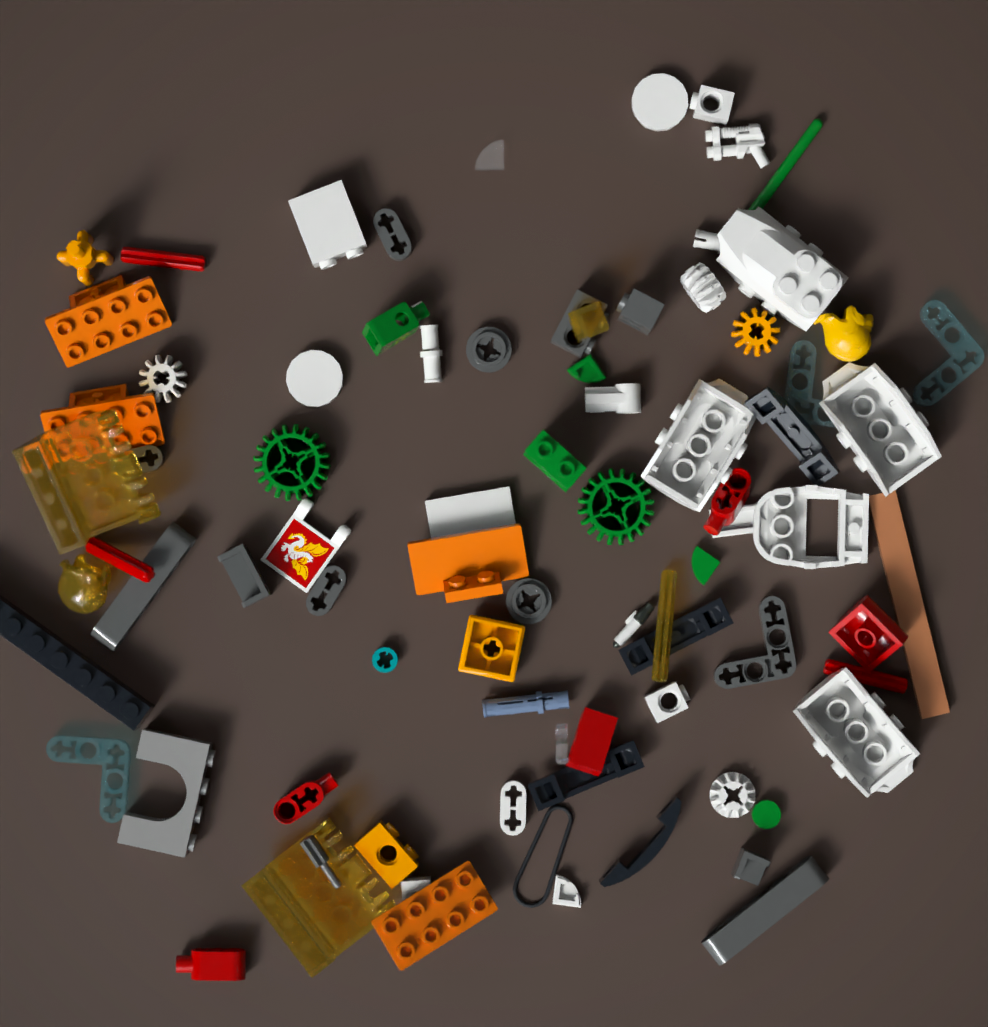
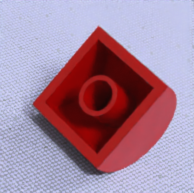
(868, 633)

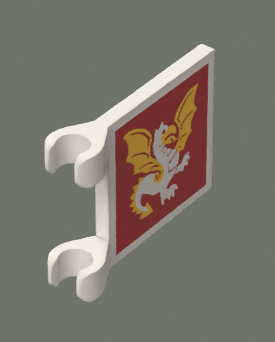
(301, 550)

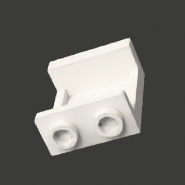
(328, 225)

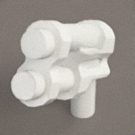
(747, 139)

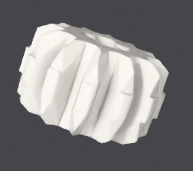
(703, 287)
(165, 368)

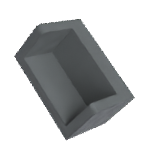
(245, 575)

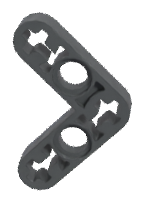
(766, 661)

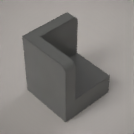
(750, 866)

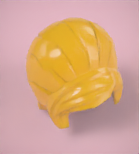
(847, 337)

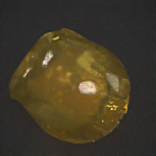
(83, 586)

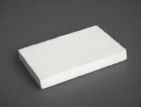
(470, 512)

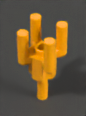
(84, 256)

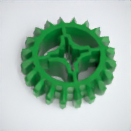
(279, 441)
(637, 496)

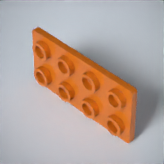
(107, 318)
(136, 413)
(468, 562)
(434, 915)

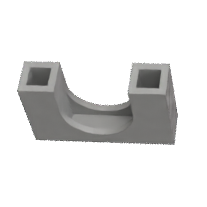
(191, 760)

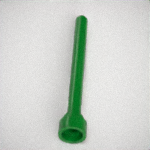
(787, 164)

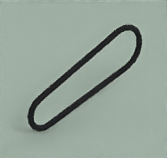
(556, 862)

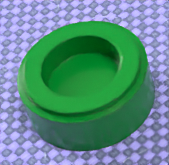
(766, 814)

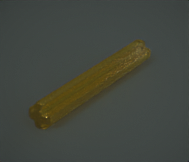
(664, 626)

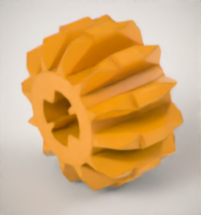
(765, 335)

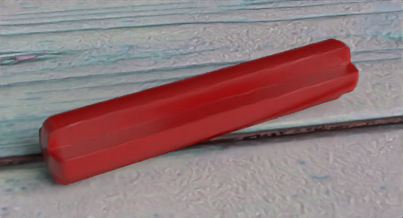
(163, 259)
(120, 559)
(871, 678)

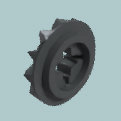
(483, 337)
(542, 603)

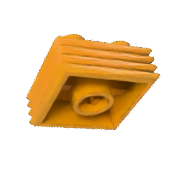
(502, 663)

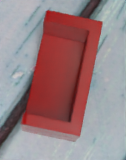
(591, 741)

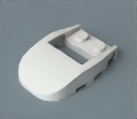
(781, 526)

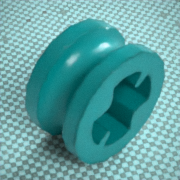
(393, 662)

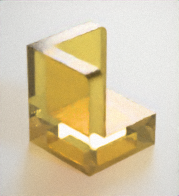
(588, 321)

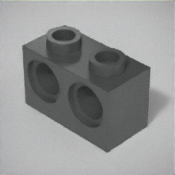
(639, 311)
(560, 336)

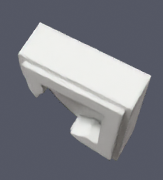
(565, 893)

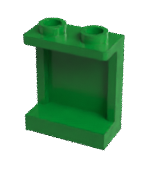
(554, 461)

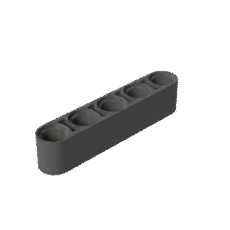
(138, 595)
(765, 910)

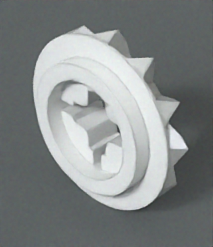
(718, 795)

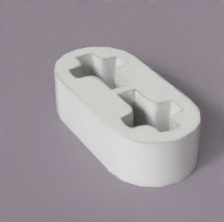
(520, 808)

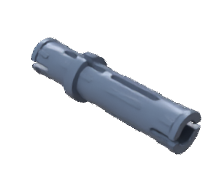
(526, 703)

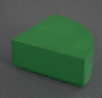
(587, 371)
(703, 565)

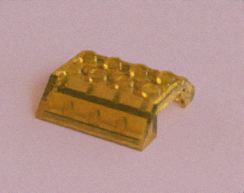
(85, 479)
(306, 907)

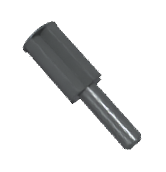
(319, 858)

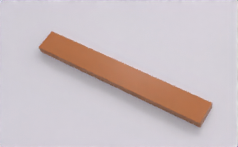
(908, 604)

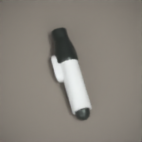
(633, 622)

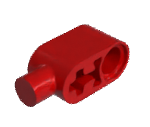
(736, 497)
(323, 785)
(213, 964)

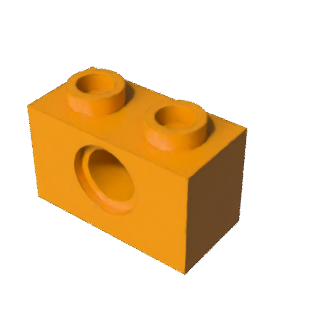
(392, 870)

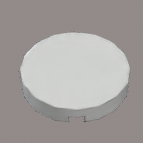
(659, 102)
(314, 378)

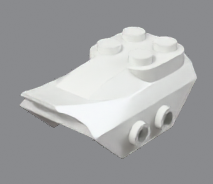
(778, 267)
(878, 425)
(700, 444)
(857, 733)

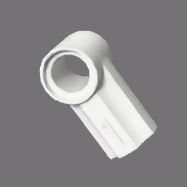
(621, 398)

